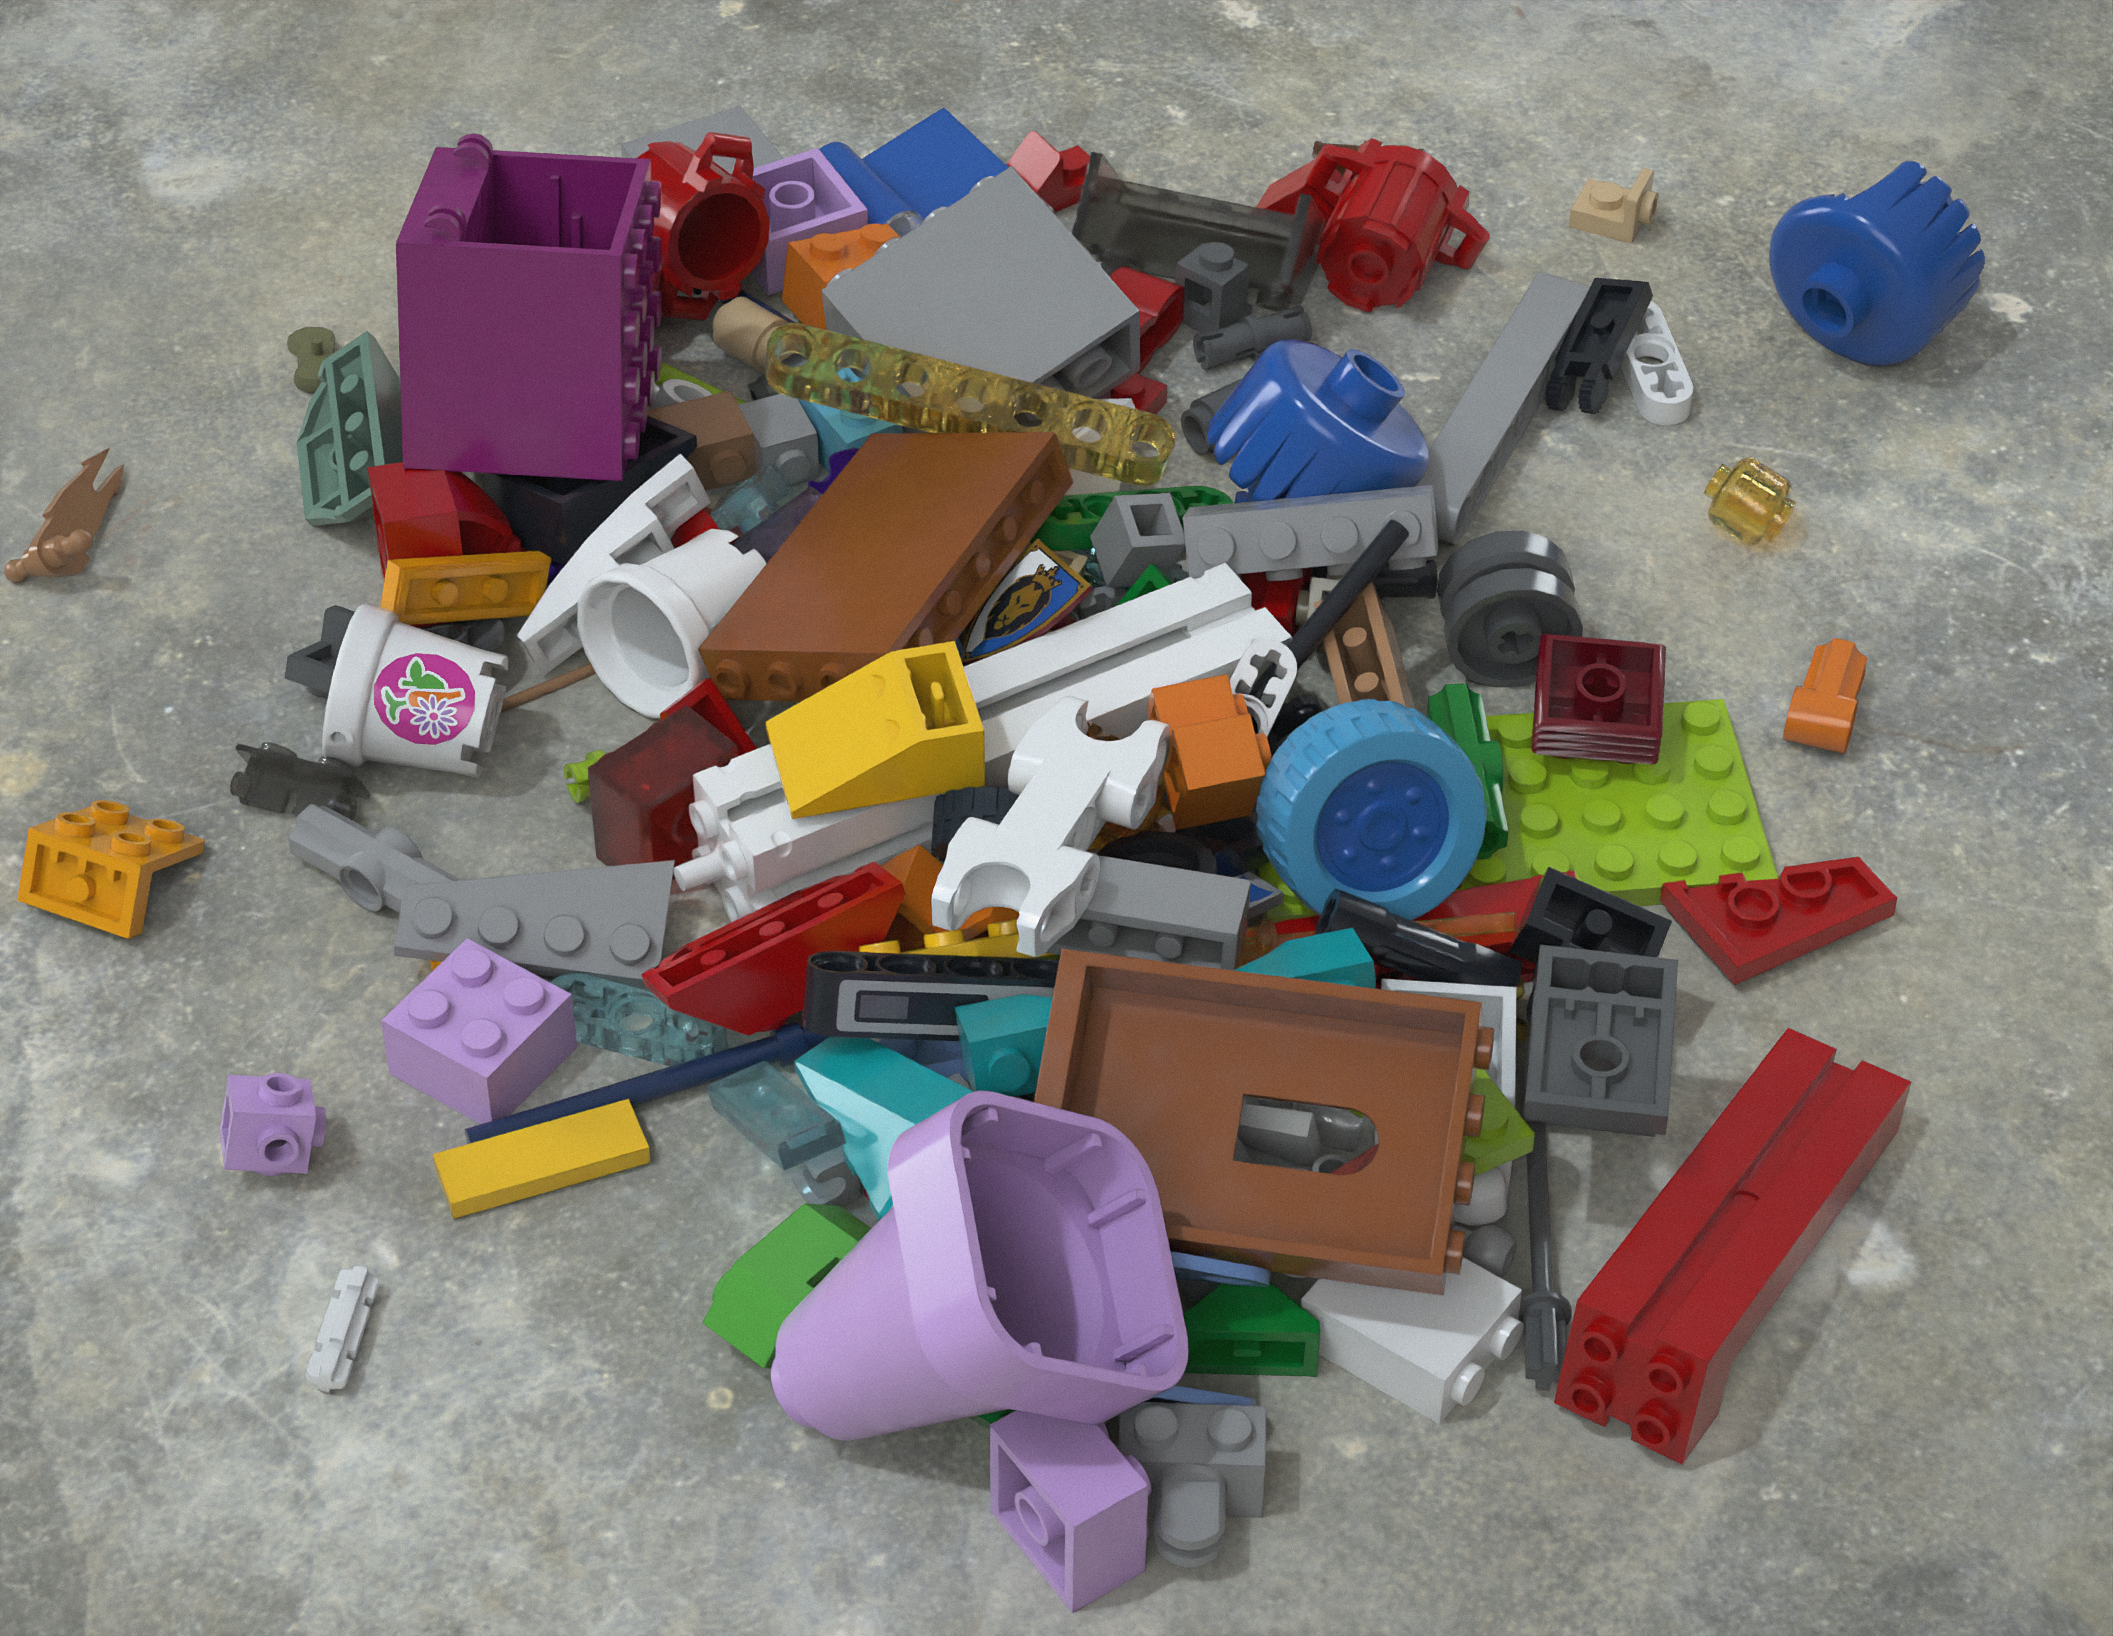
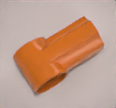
(1826, 705)

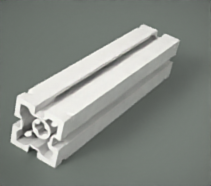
(1108, 659)

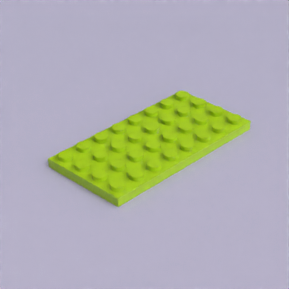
(1618, 821)

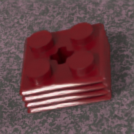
(1599, 699)

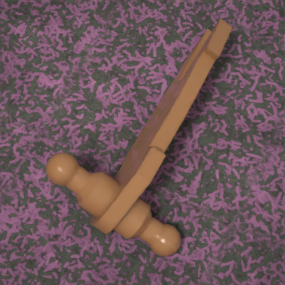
(69, 525)

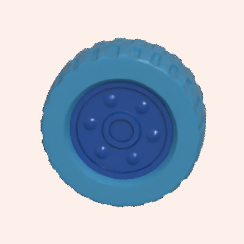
(1372, 807)

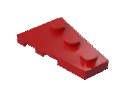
(1773, 921)

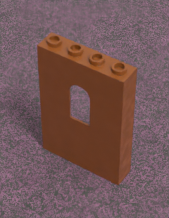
(1180, 1046)

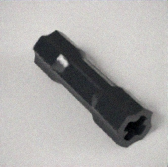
(1414, 947)

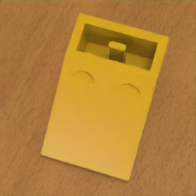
(881, 735)

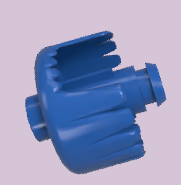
(1879, 267)
(1317, 426)

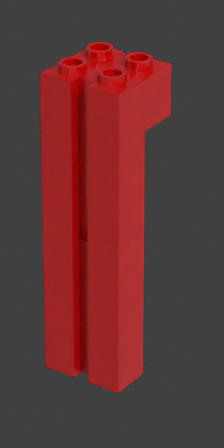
(1724, 1243)

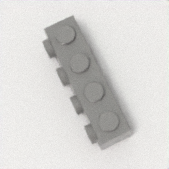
(1309, 532)

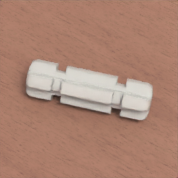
(342, 1329)

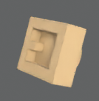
(1615, 210)

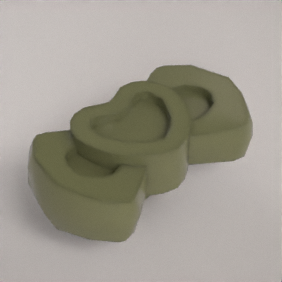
(311, 347)

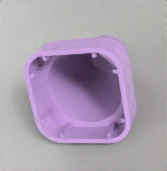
(1003, 1278)

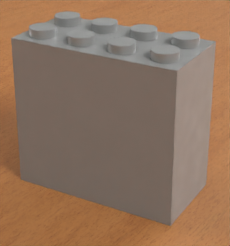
(993, 291)

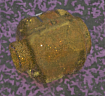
(1749, 501)

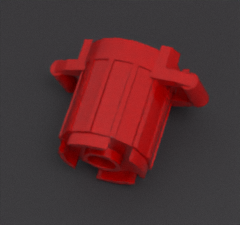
(1389, 222)
(707, 223)

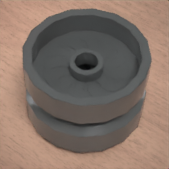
(1500, 600)

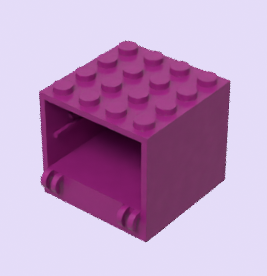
(528, 312)

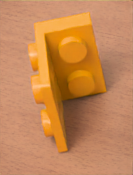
(100, 864)

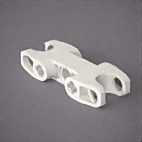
(1040, 848)

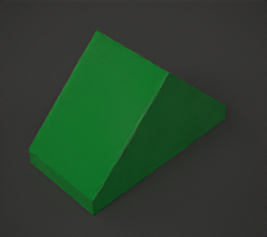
(1251, 1334)

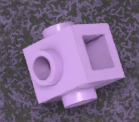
(270, 1124)

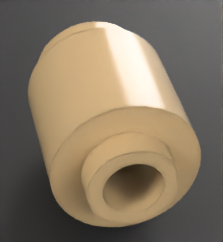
(743, 331)

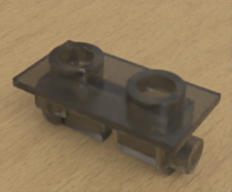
(277, 772)

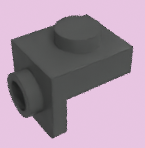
(316, 663)

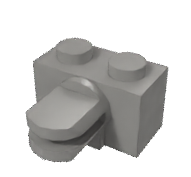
(1200, 1469)

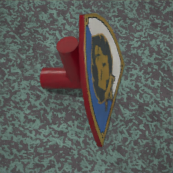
(1025, 604)

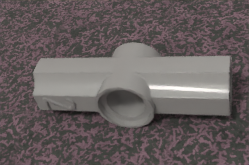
(367, 864)

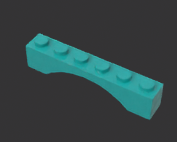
(1007, 1035)

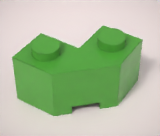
(778, 1275)

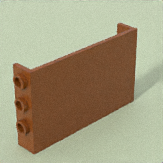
(887, 559)

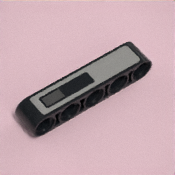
(910, 992)

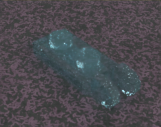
(751, 501)

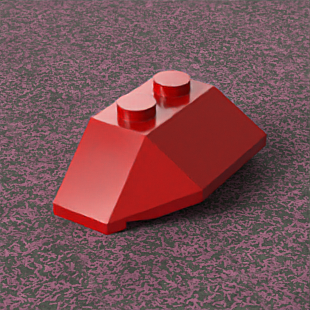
(755, 967)

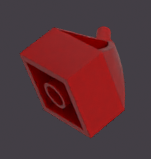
(434, 516)

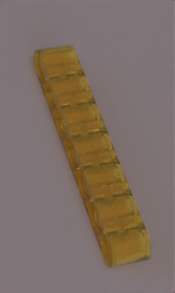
(946, 383)

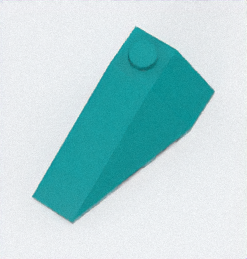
(875, 1100)

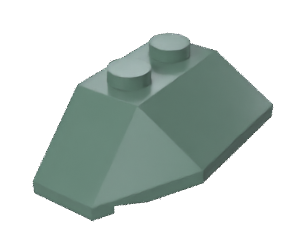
(347, 428)

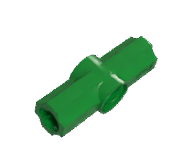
(1463, 717)

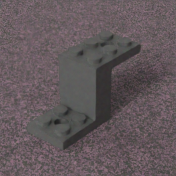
(1600, 1041)

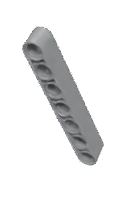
(1499, 403)

